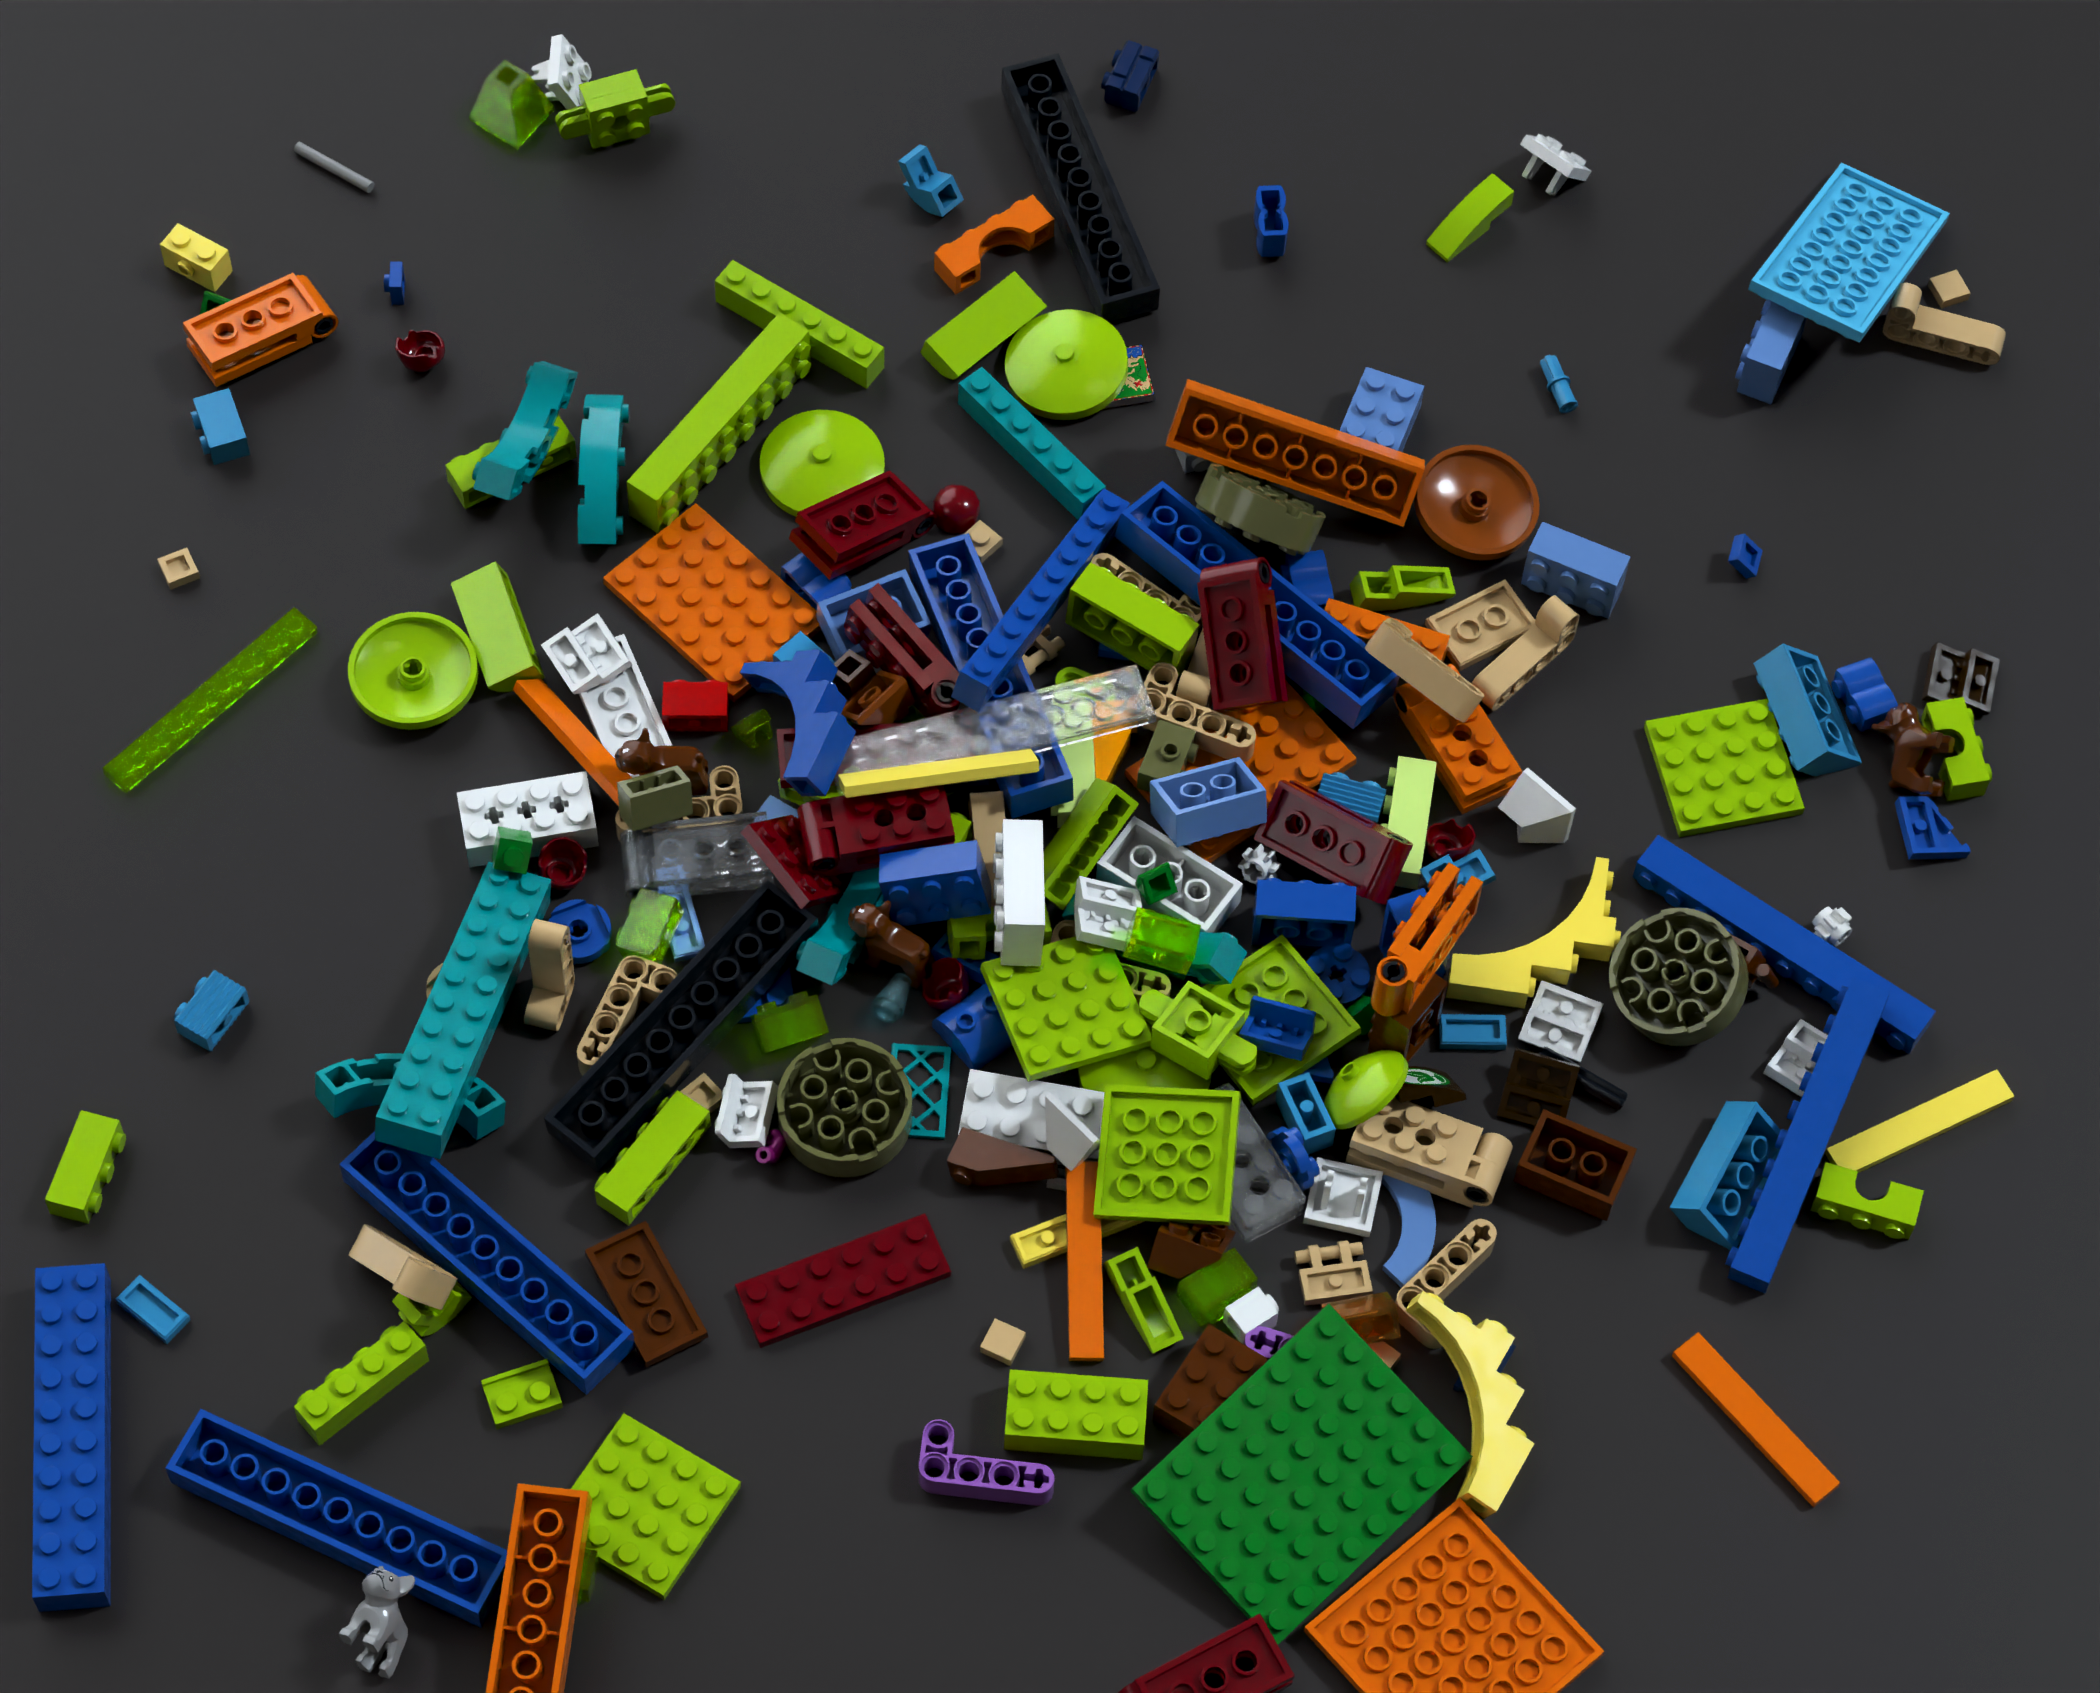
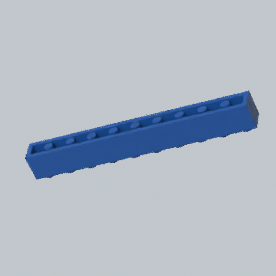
(1038, 602)
(1783, 942)
(1808, 1134)

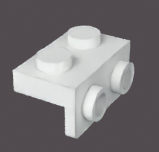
(745, 1112)

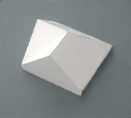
(1538, 810)
(1066, 1135)

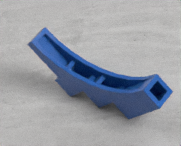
(820, 728)

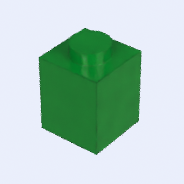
(512, 850)

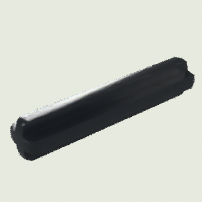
(1593, 1084)

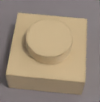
(984, 540)

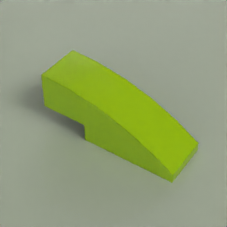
(1471, 218)
(1401, 587)
(1143, 1300)

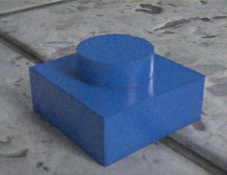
(395, 283)
(1745, 556)

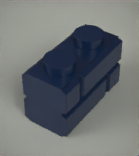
(1131, 75)

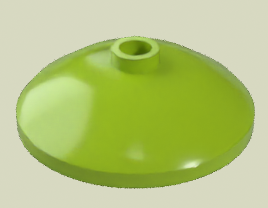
(1365, 1087)

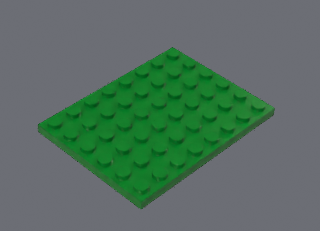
(1301, 1474)

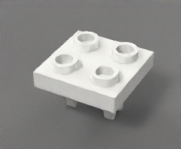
(562, 72)
(1548, 150)
(1343, 1197)

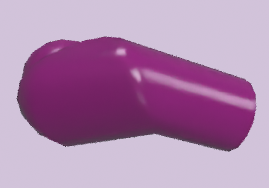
(776, 1147)

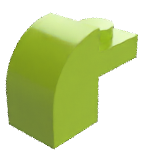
(427, 1319)

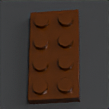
(646, 1293)

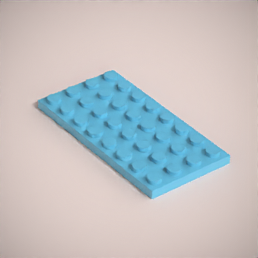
(1849, 252)

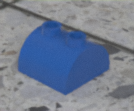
(974, 1029)

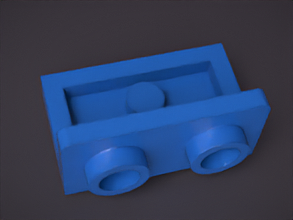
(1279, 1028)

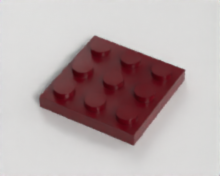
(783, 852)

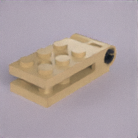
(1432, 1152)

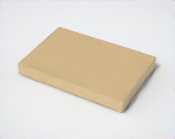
(1482, 624)

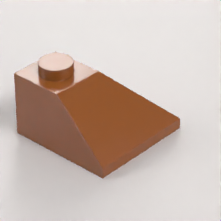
(880, 700)

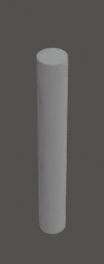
(334, 167)

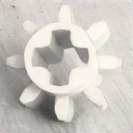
(1259, 864)
(1832, 925)

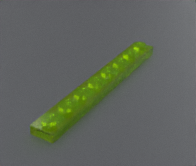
(210, 700)

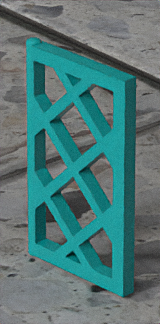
(941, 1076)

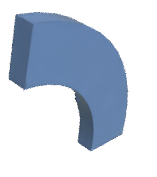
(1417, 1230)

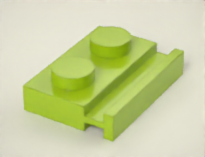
(522, 1394)

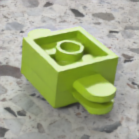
(614, 109)
(1207, 1019)

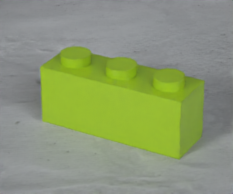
(85, 1167)

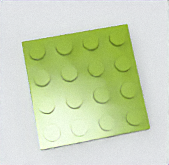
(1723, 767)
(1285, 977)
(1068, 1008)
(1167, 1154)
(651, 1504)

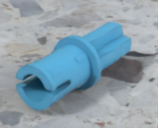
(1558, 384)

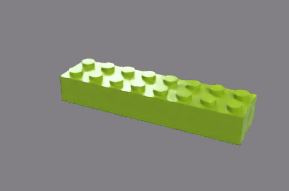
(719, 423)

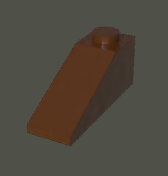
(992, 1161)

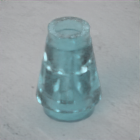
(891, 1001)

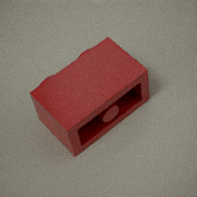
(695, 706)

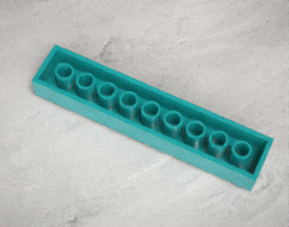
(462, 1012)

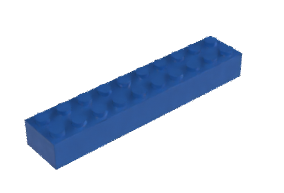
(962, 616)
(1314, 645)
(490, 1260)
(72, 1438)
(338, 1516)

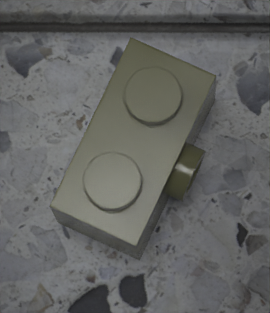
(1167, 753)
(655, 798)

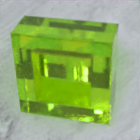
(746, 727)

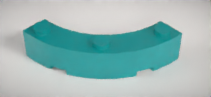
(529, 434)
(599, 468)
(835, 944)
(1215, 959)
(365, 1082)

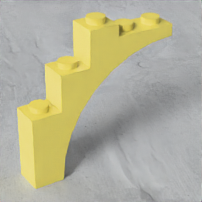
(1512, 975)
(1491, 1397)

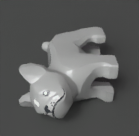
(380, 1621)

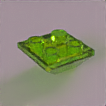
(510, 105)

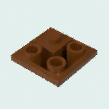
(1188, 1247)

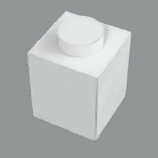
(1249, 1312)

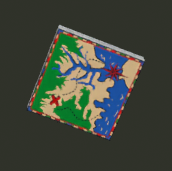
(1138, 385)

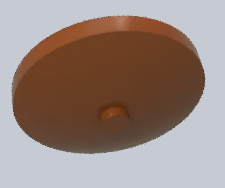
(1477, 502)

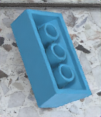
(1806, 711)
(1727, 1173)

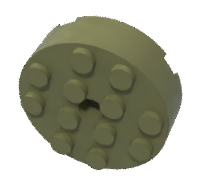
(1259, 509)
(1684, 1008)
(856, 1137)

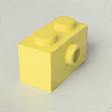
(196, 257)

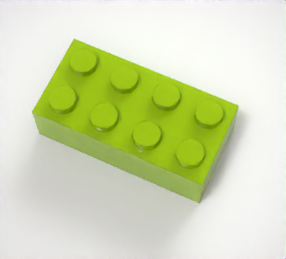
(1130, 620)
(1076, 1414)

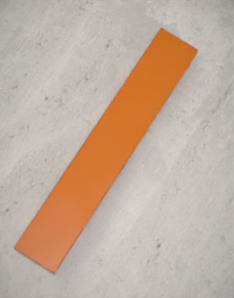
(571, 734)
(1084, 1265)
(1756, 1419)

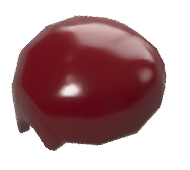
(420, 350)
(956, 508)
(1449, 839)
(562, 862)
(947, 984)

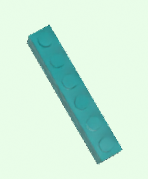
(1029, 442)

